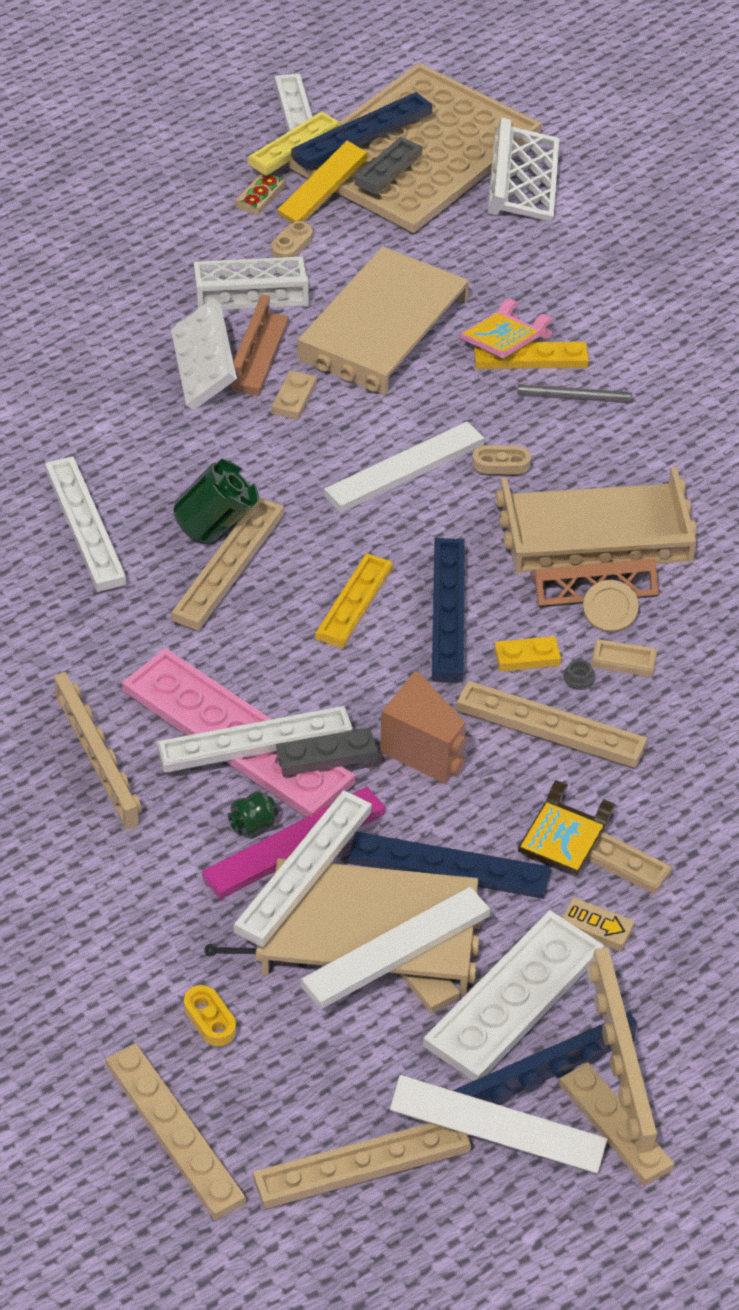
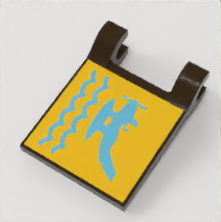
(564, 834)

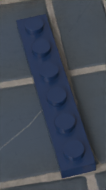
(362, 129)
(448, 610)
(491, 871)
(541, 1066)

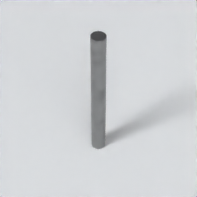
(574, 393)

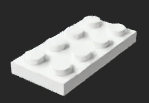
(203, 354)

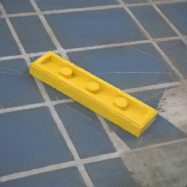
(323, 183)
(354, 600)

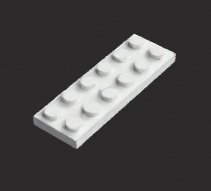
(512, 996)

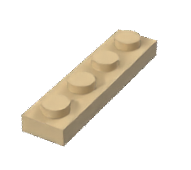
(604, 1112)

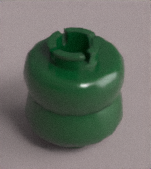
(252, 814)

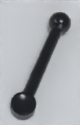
(211, 950)

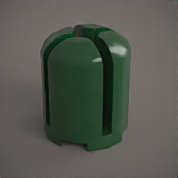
(214, 502)

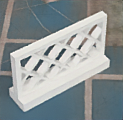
(501, 173)
(244, 293)

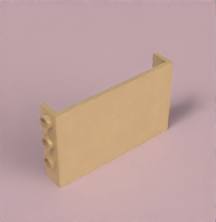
(379, 318)
(597, 525)
(360, 904)

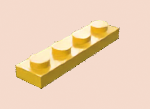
(536, 356)

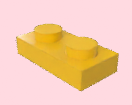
(527, 653)

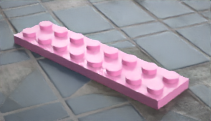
(201, 705)

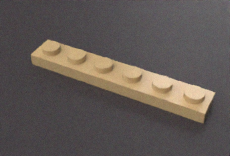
(227, 564)
(551, 724)
(93, 743)
(623, 1059)
(175, 1132)
(357, 1163)

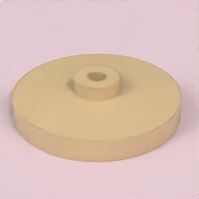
(610, 606)

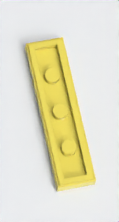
(279, 151)

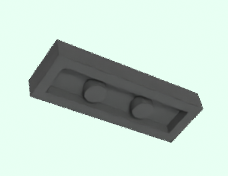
(388, 165)
(326, 752)

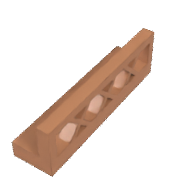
(258, 348)
(600, 570)

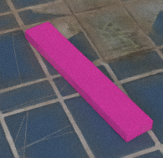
(261, 858)

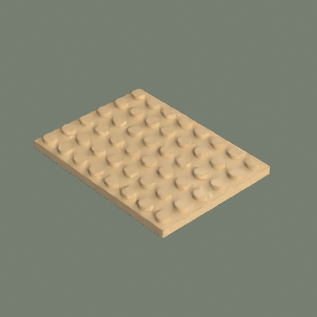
(453, 141)

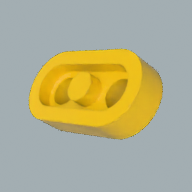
(210, 1018)

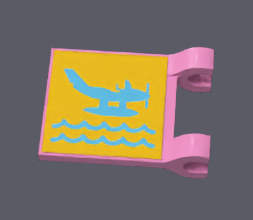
(504, 332)

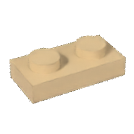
(294, 395)

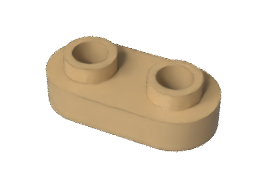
(292, 240)
(501, 459)

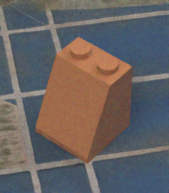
(423, 730)

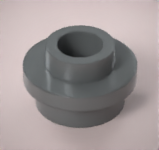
(581, 668)

